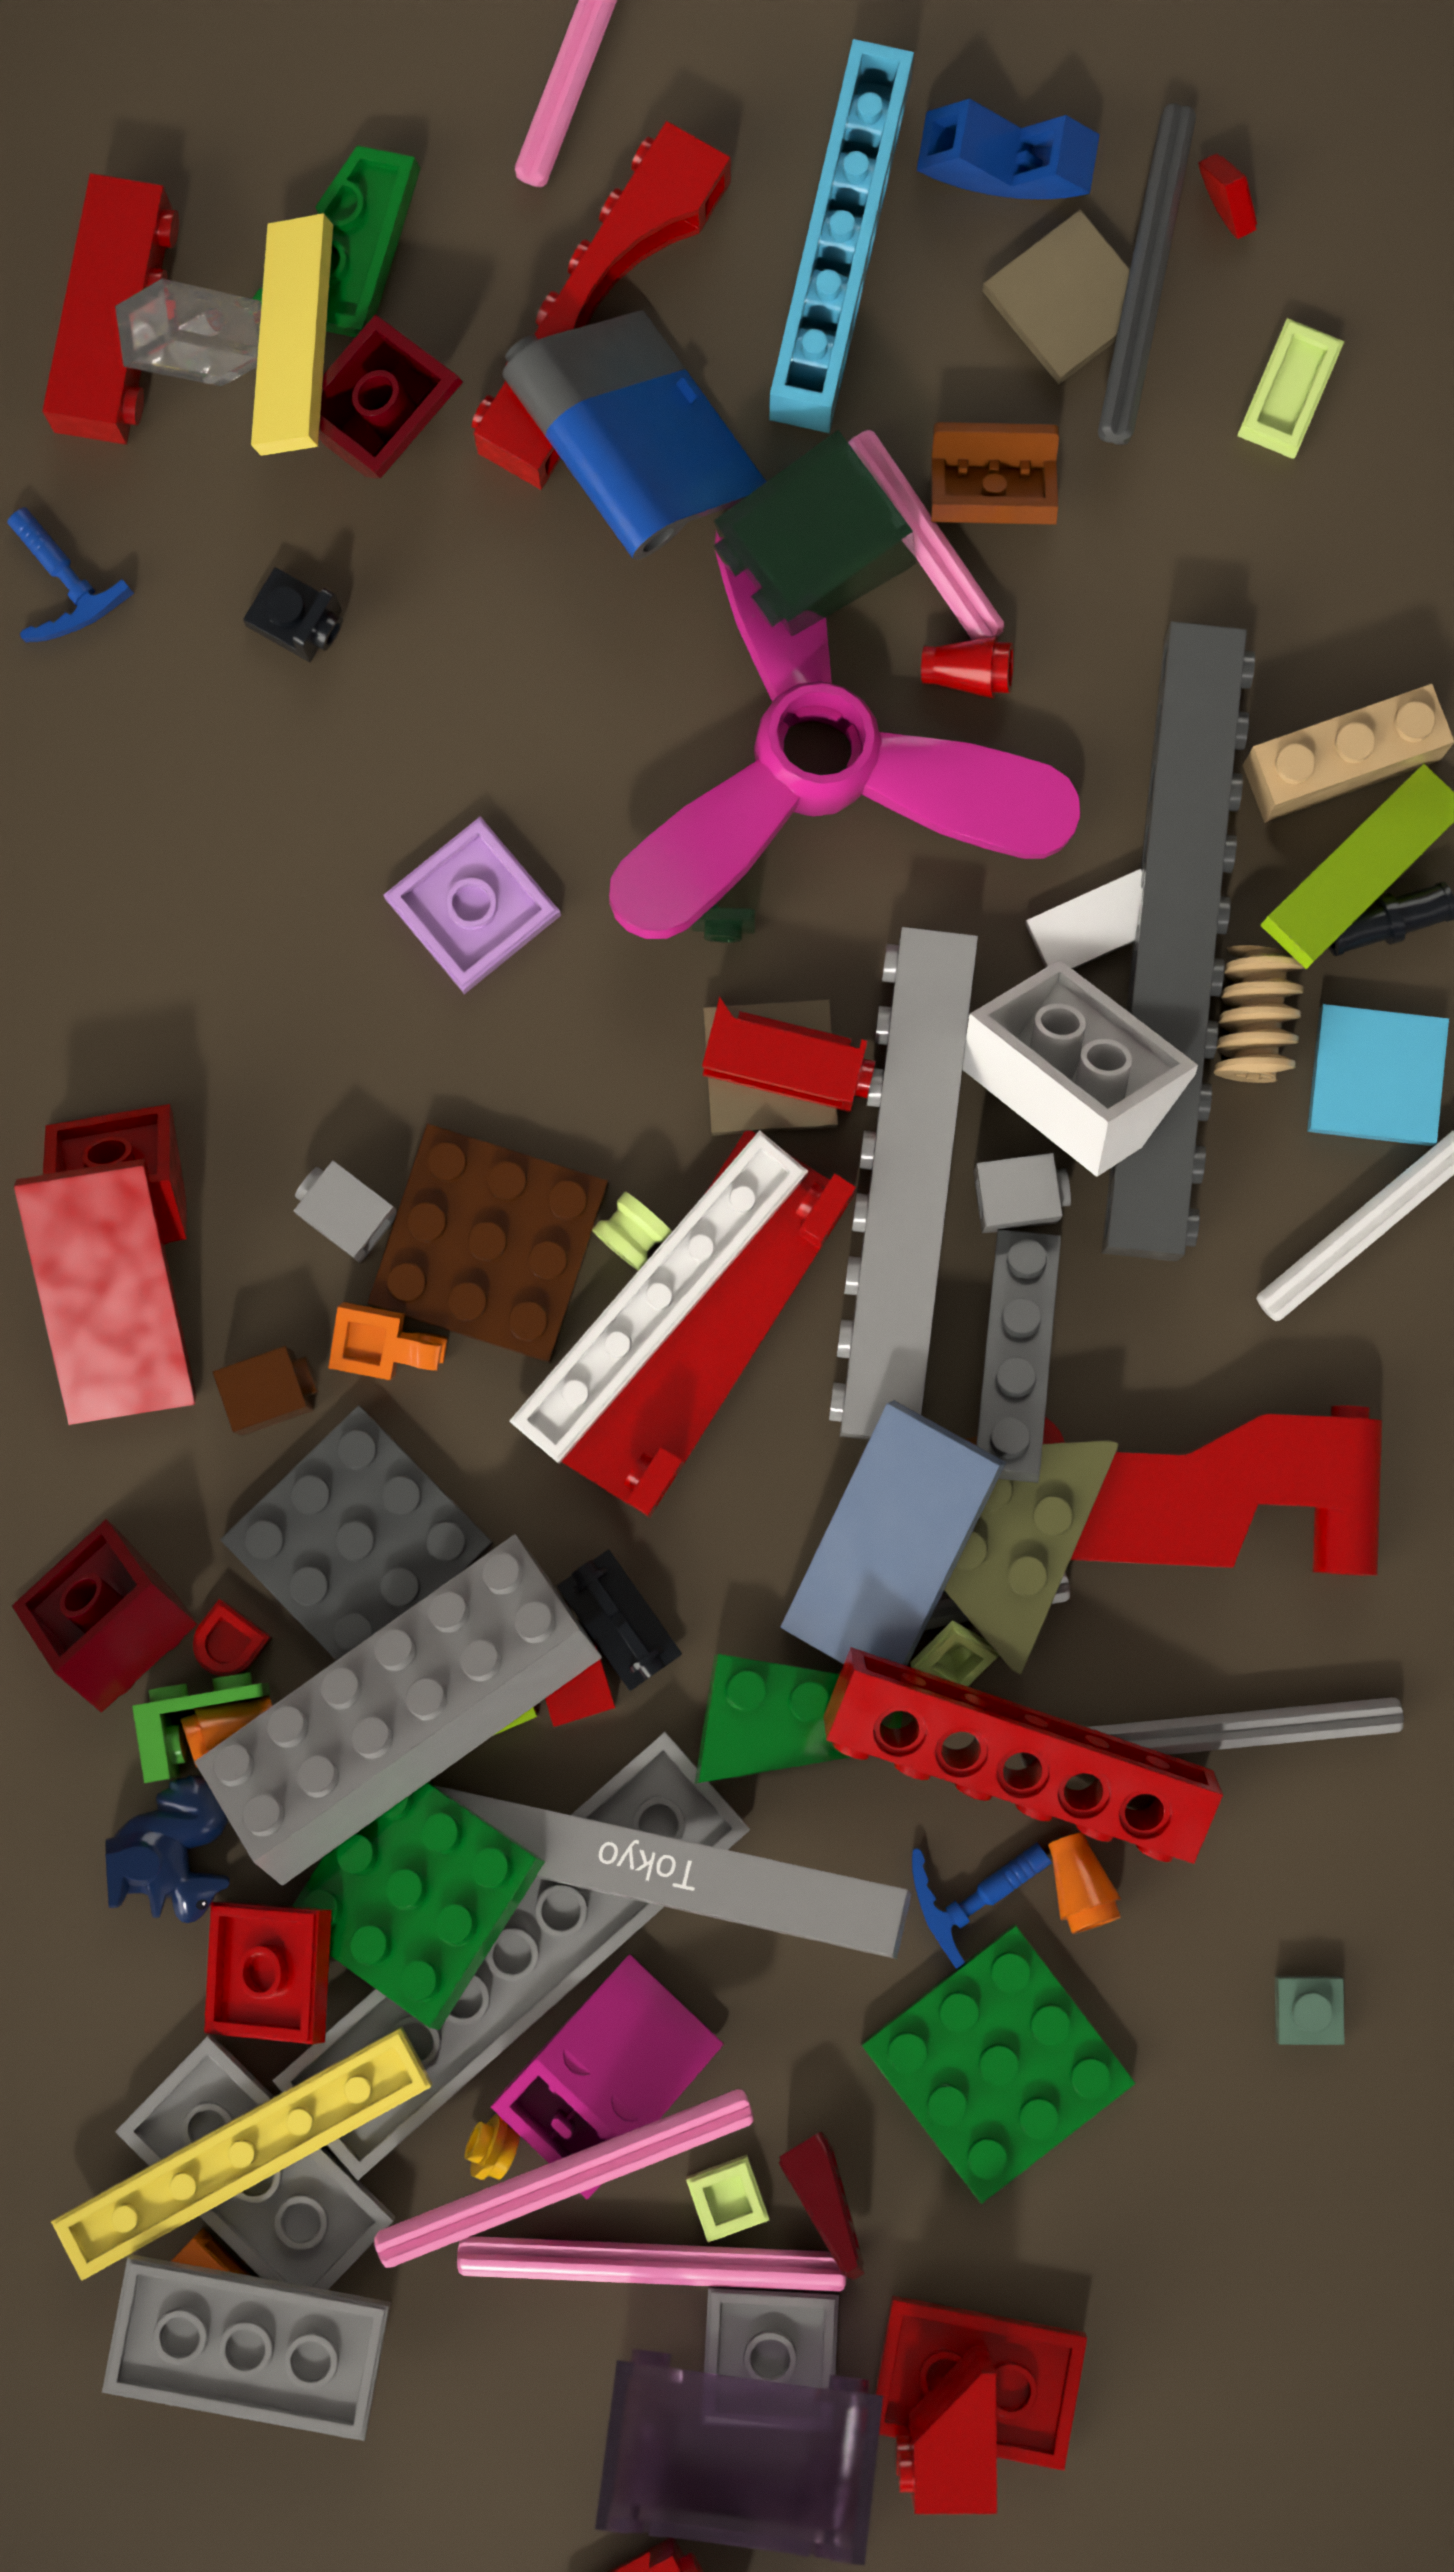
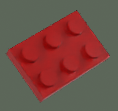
(1033, 2364)

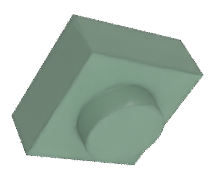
(1309, 2010)

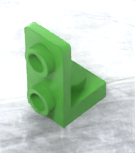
(164, 1744)

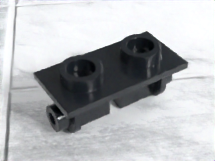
(619, 1619)

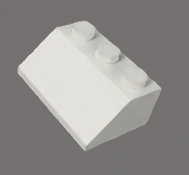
(1075, 1065)

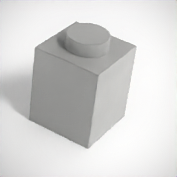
(1020, 1192)
(344, 1210)

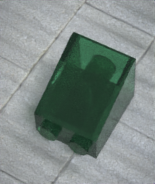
(815, 537)

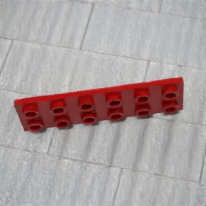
(675, 1396)

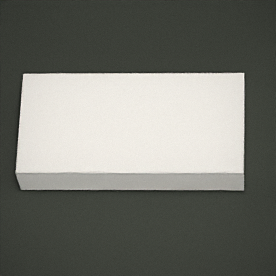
(1090, 923)

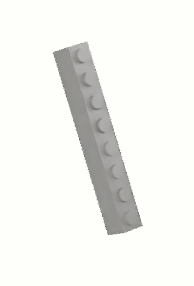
(908, 1177)

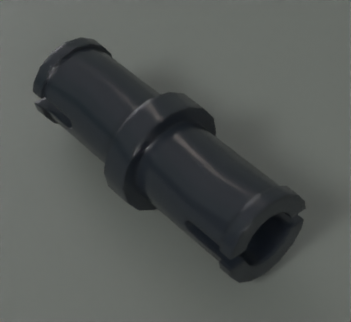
(1395, 916)

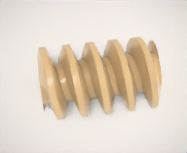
(1257, 1014)

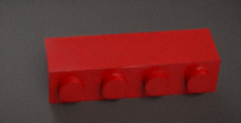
(114, 257)

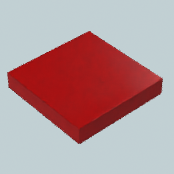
(268, 1972)

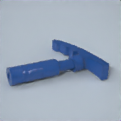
(54, 560)
(988, 1892)

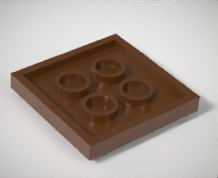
(488, 1243)

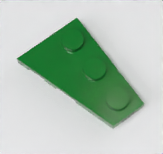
(367, 215)
(766, 1718)

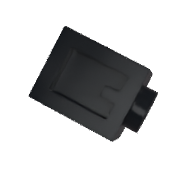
(295, 615)

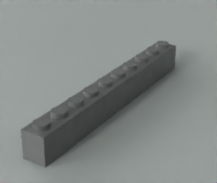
(1179, 922)

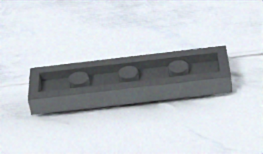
(1019, 1351)

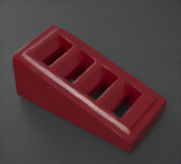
(818, 2184)

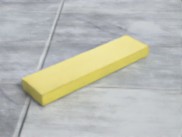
(292, 335)

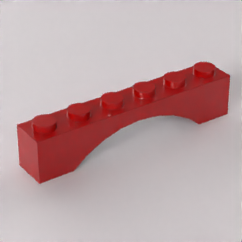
(665, 201)

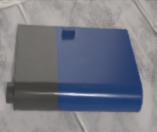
(631, 427)

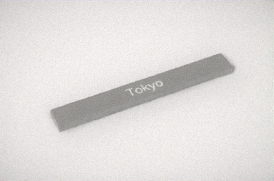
(703, 1878)

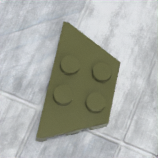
(1026, 1545)

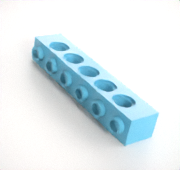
(841, 236)

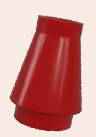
(970, 666)

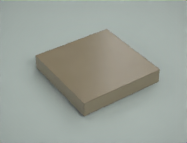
(1063, 296)
(745, 1108)

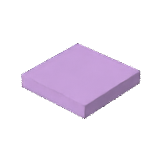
(472, 905)

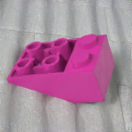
(608, 2067)

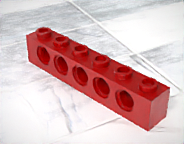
(877, 1686)

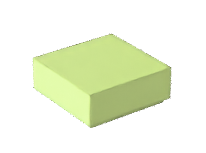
(727, 2198)

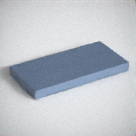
(893, 1539)

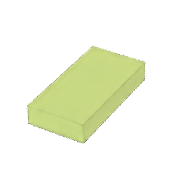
(1290, 388)

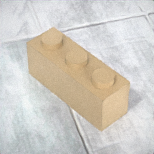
(1348, 753)

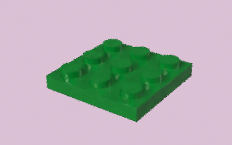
(421, 1899)
(997, 2063)

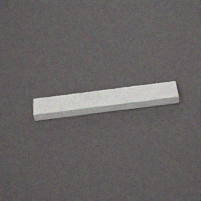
(659, 1297)

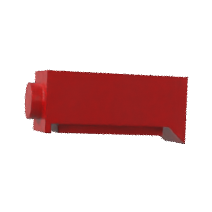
(786, 1059)

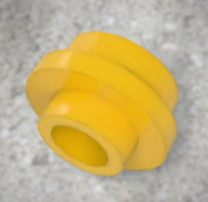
(491, 2148)

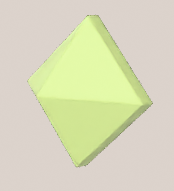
(955, 1655)

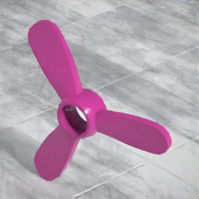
(939, 783)

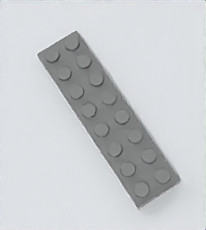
(537, 1959)

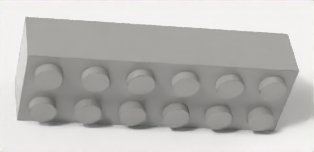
(396, 1710)

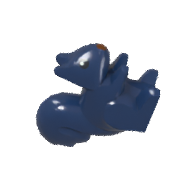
(153, 1847)

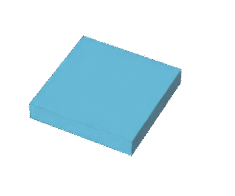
(1378, 1075)

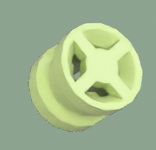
(632, 1231)

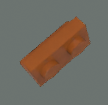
(994, 473)

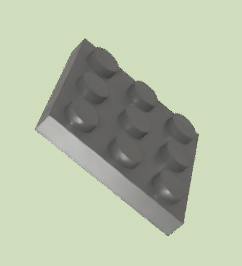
(354, 1536)

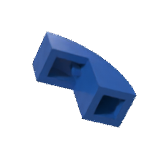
(995, 157)

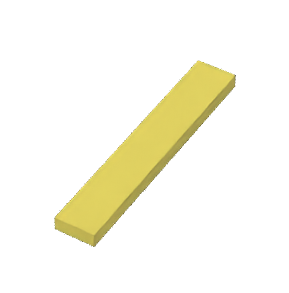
(241, 2153)

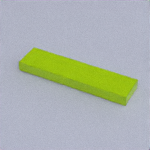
(1362, 867)

